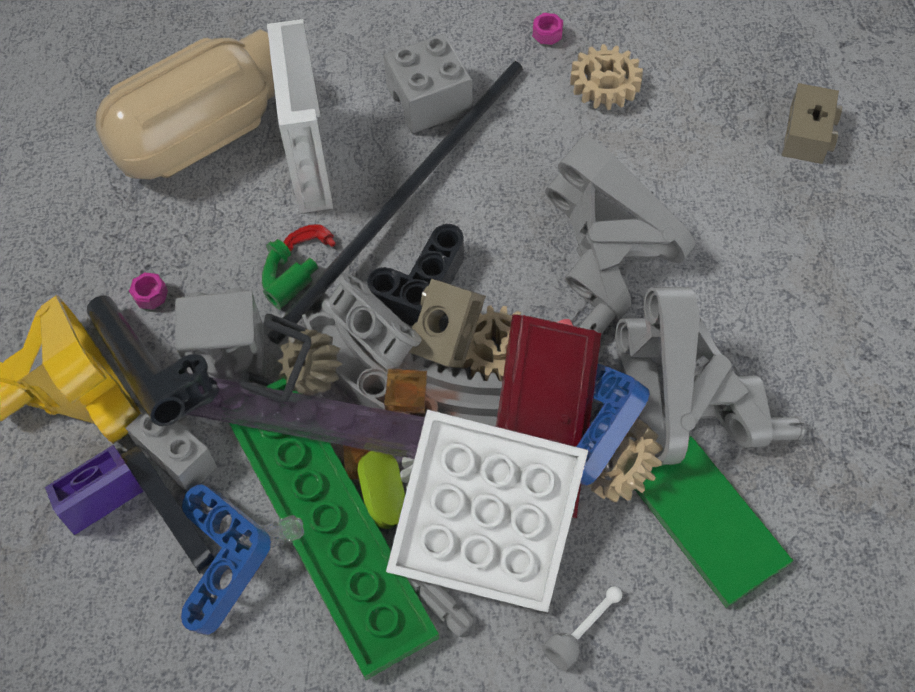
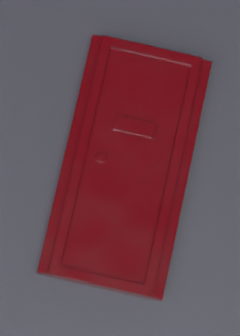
(549, 381)

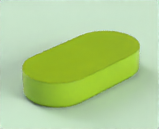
(381, 488)

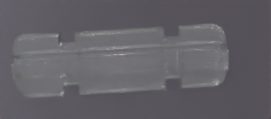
(287, 528)

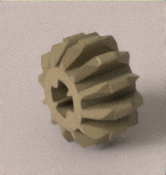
(319, 364)

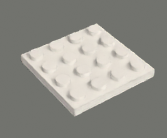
(487, 511)

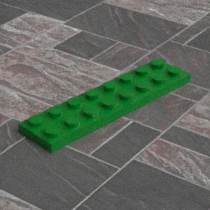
(339, 546)

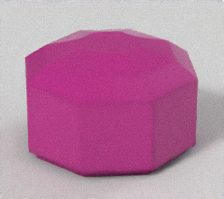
(547, 28)
(148, 290)

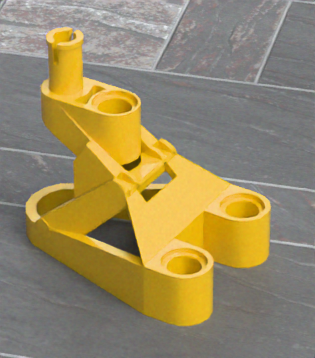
(72, 375)

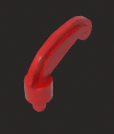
(308, 233)

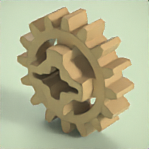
(606, 76)
(482, 352)
(629, 464)

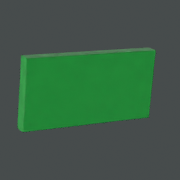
(713, 526)

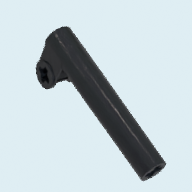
(162, 393)

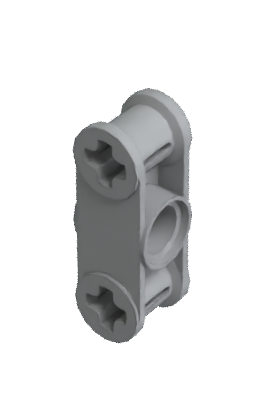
(388, 337)

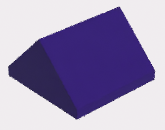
(92, 490)

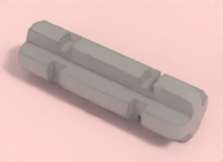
(443, 606)

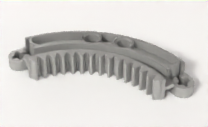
(445, 394)

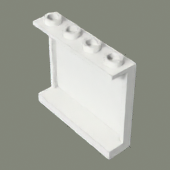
(298, 115)

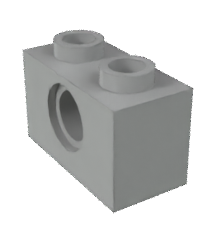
(173, 451)

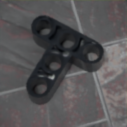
(409, 288)

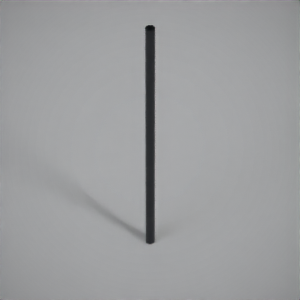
(379, 220)

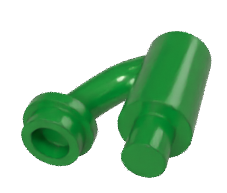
(291, 282)

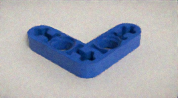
(622, 404)
(233, 555)

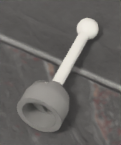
(564, 648)

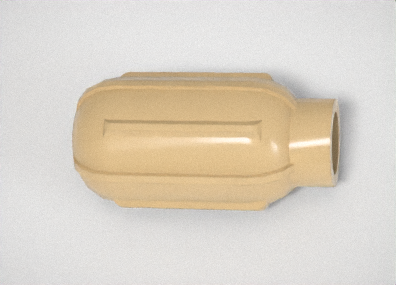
(186, 105)

